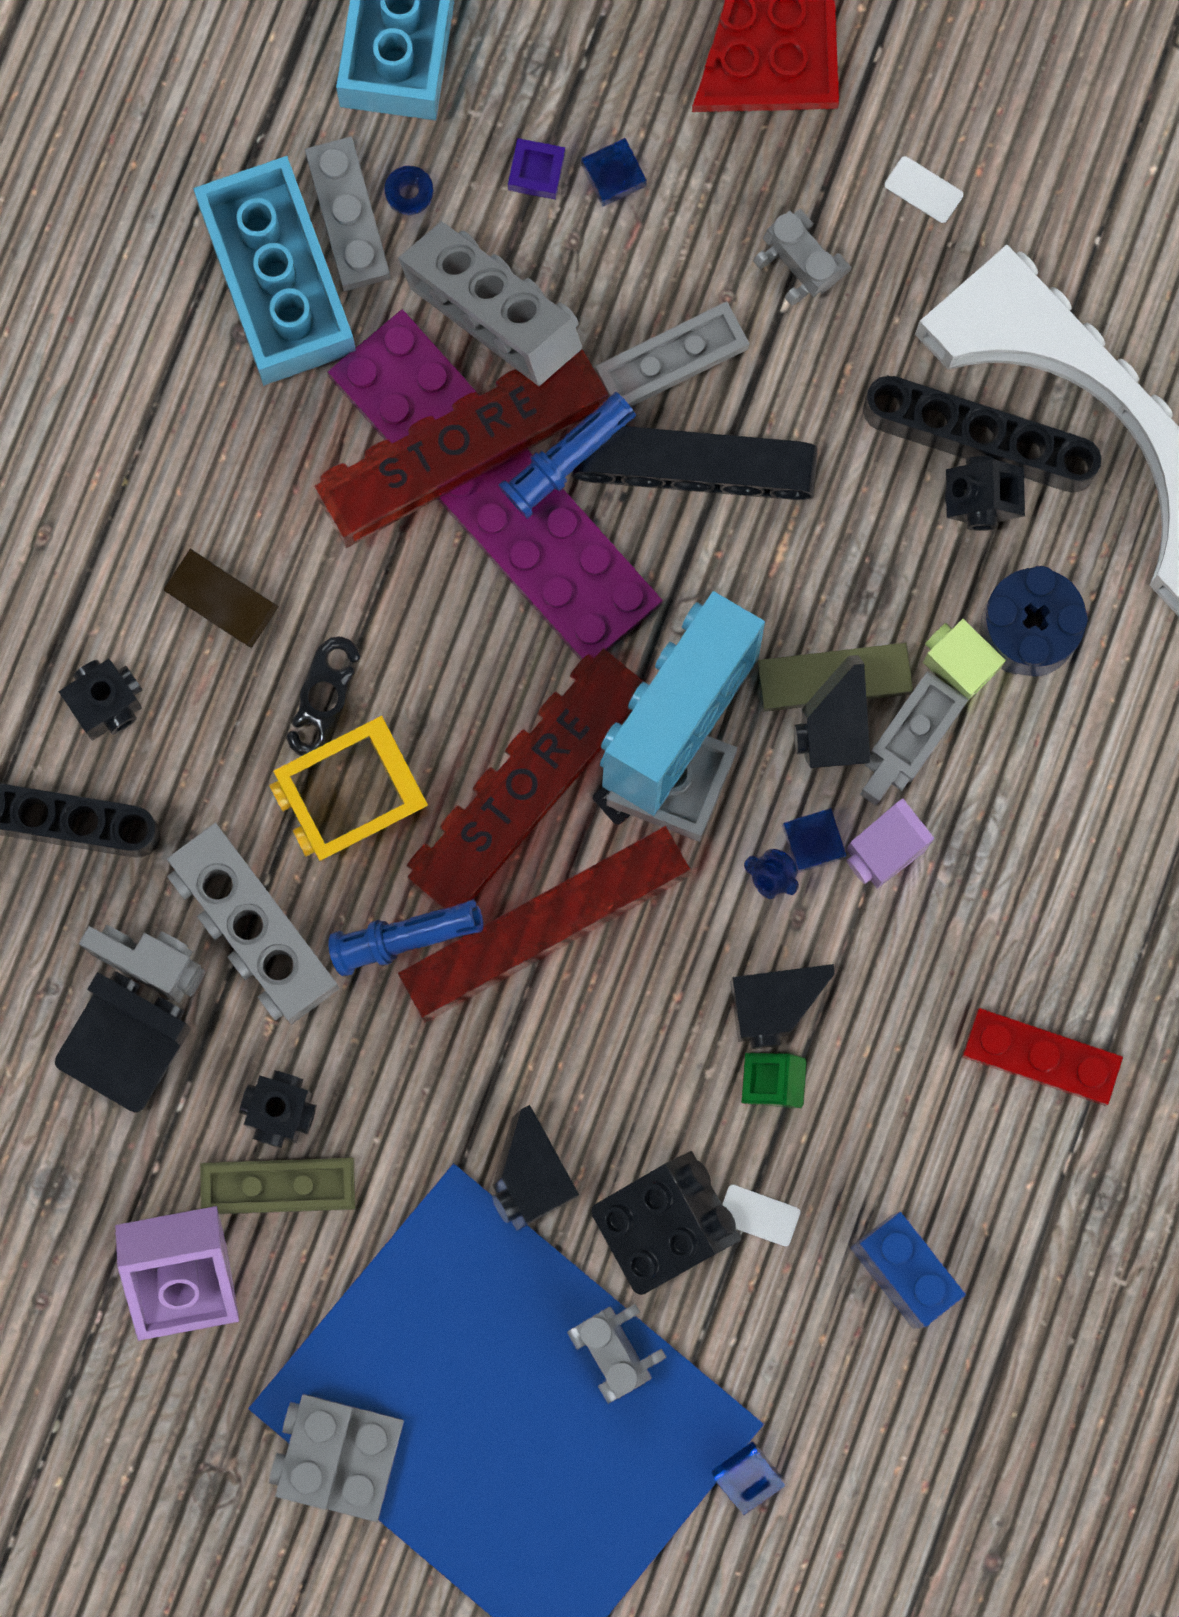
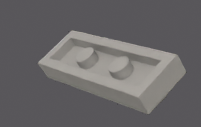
(347, 214)
(674, 355)

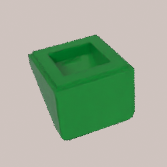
(774, 1080)

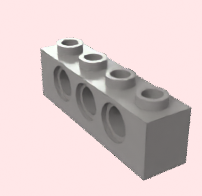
(491, 302)
(214, 855)

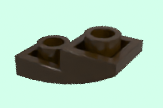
(220, 598)

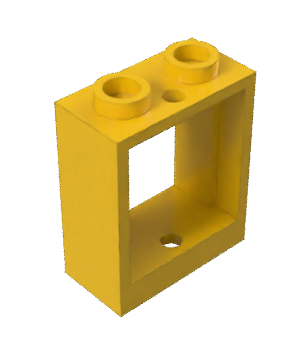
(394, 765)

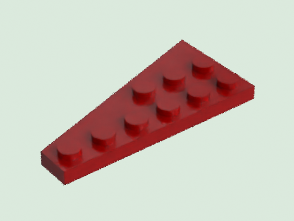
(772, 58)

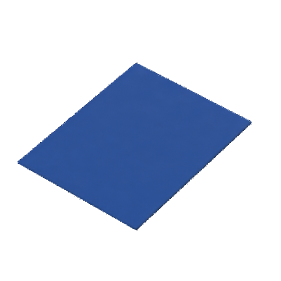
(506, 1447)

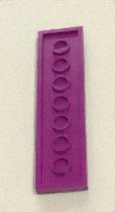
(554, 555)

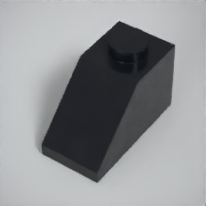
(836, 720)
(775, 1002)
(529, 1173)

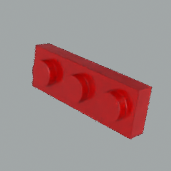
(1042, 1057)

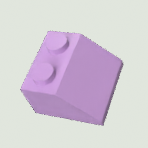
(176, 1273)

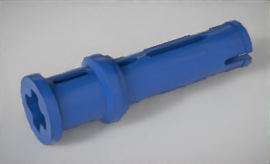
(549, 469)
(384, 941)

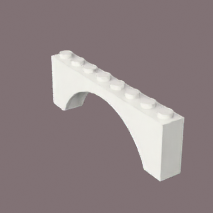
(1015, 319)

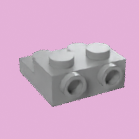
(157, 963)
(336, 1457)

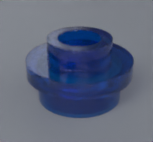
(408, 176)

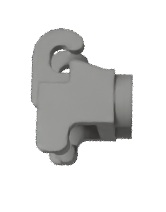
(802, 255)
(614, 1352)

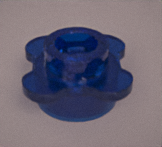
(773, 873)

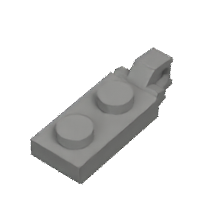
(912, 736)

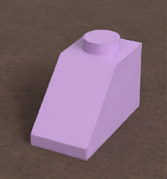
(888, 845)

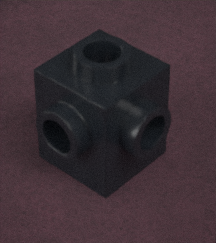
(984, 492)
(90, 685)
(296, 1117)

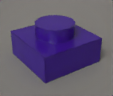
(536, 168)

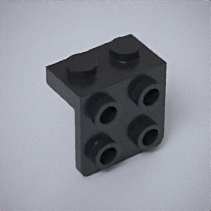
(122, 1042)
(665, 1223)

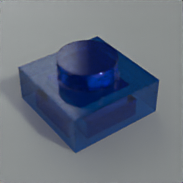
(613, 172)
(814, 840)
(748, 1478)

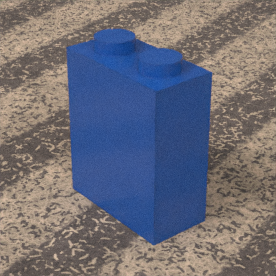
(907, 1271)

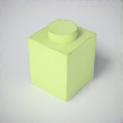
(962, 658)

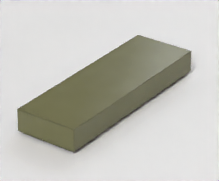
(795, 679)
(278, 1186)

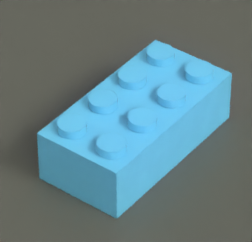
(394, 56)
(275, 270)
(681, 702)

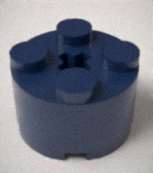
(1031, 594)

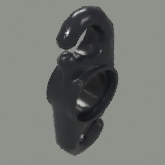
(322, 672)

